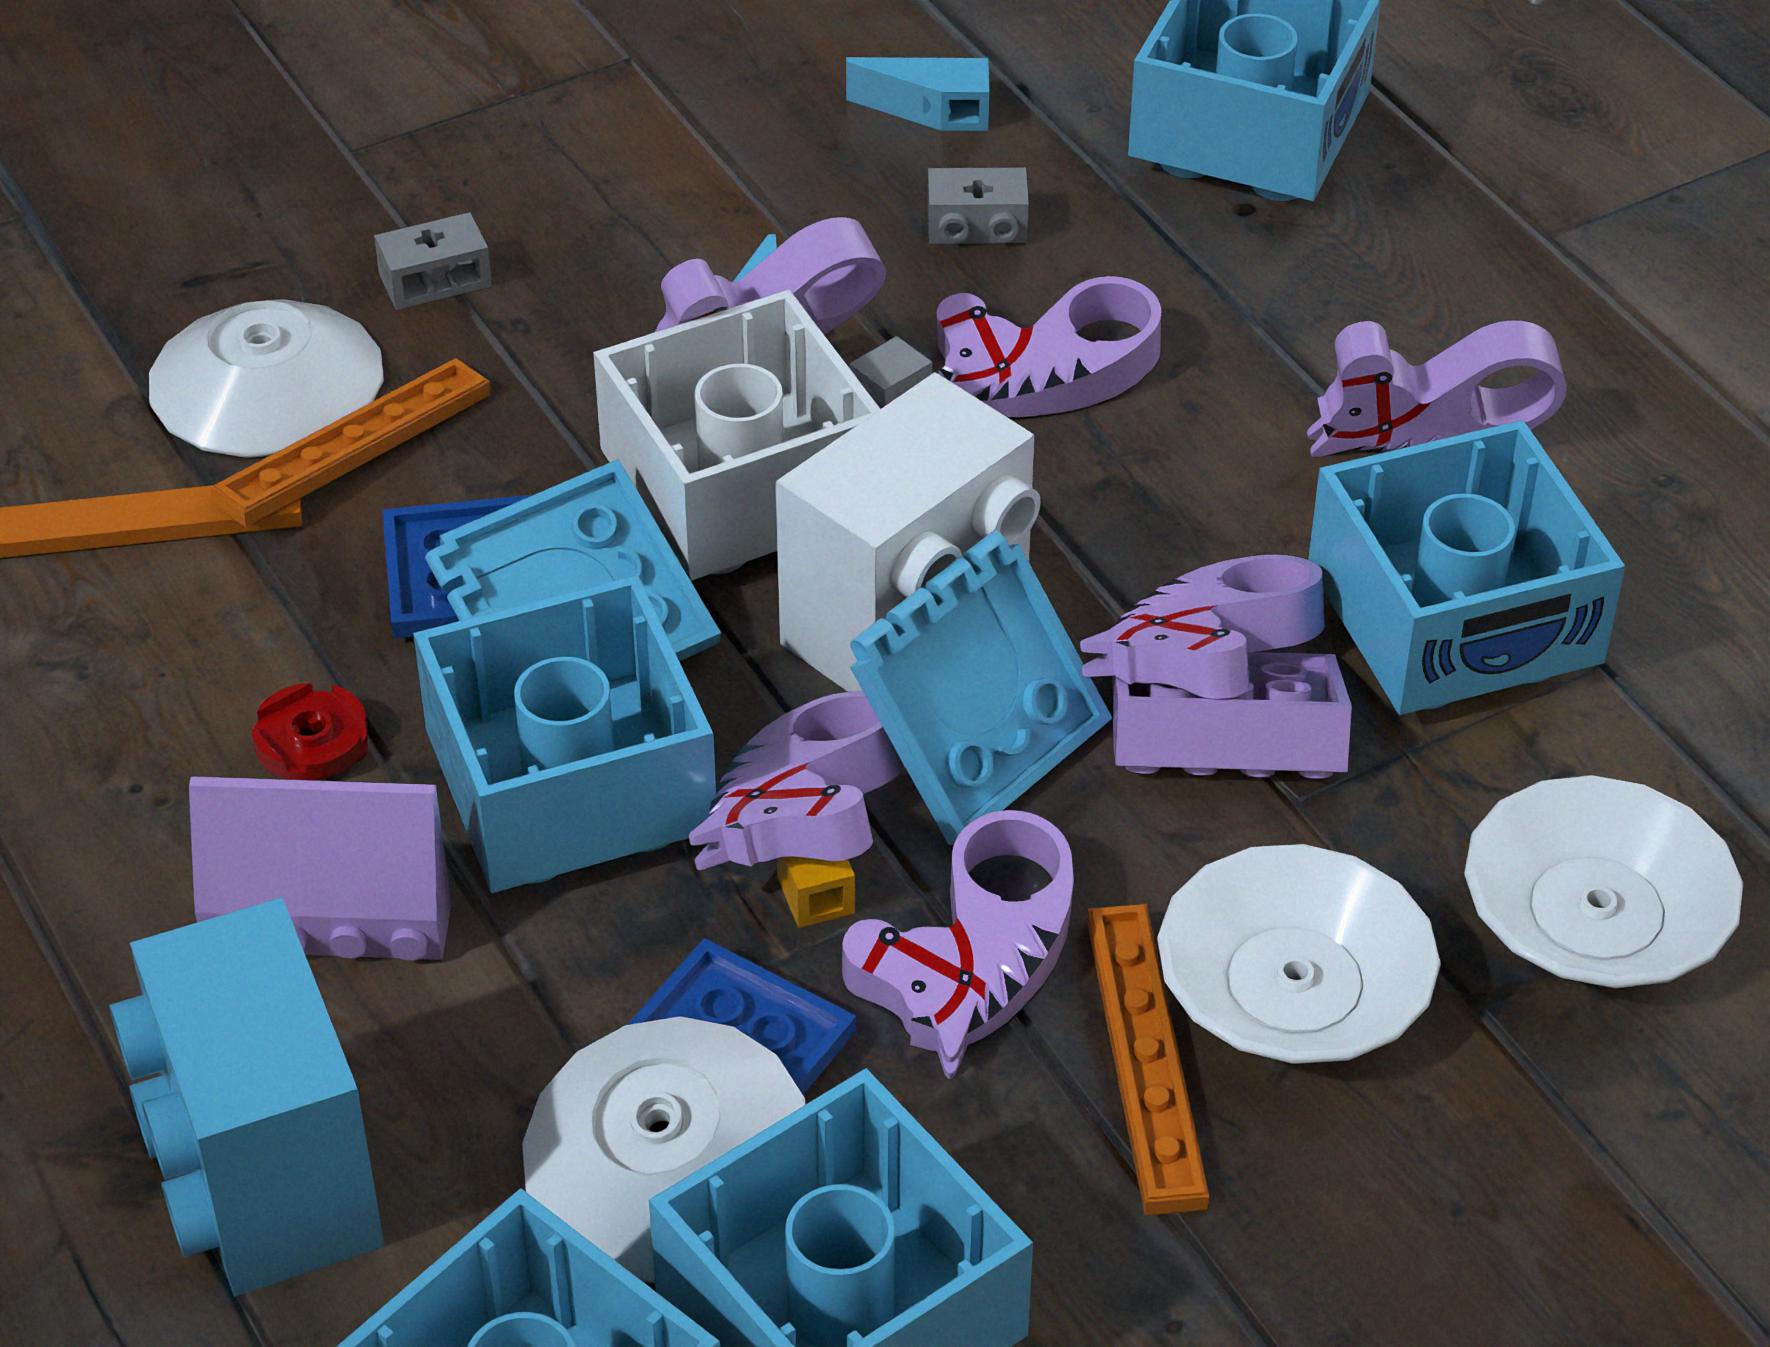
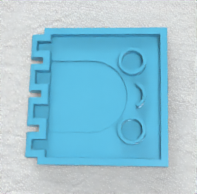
(570, 541)
(977, 684)

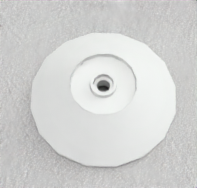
(263, 376)
(1604, 881)
(1298, 953)
(590, 1131)

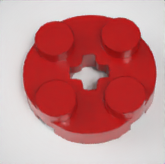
(317, 756)

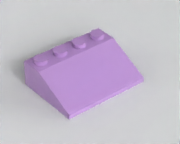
(1287, 720)
(347, 857)

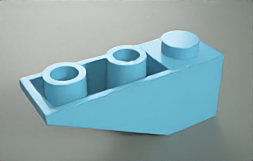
(928, 91)

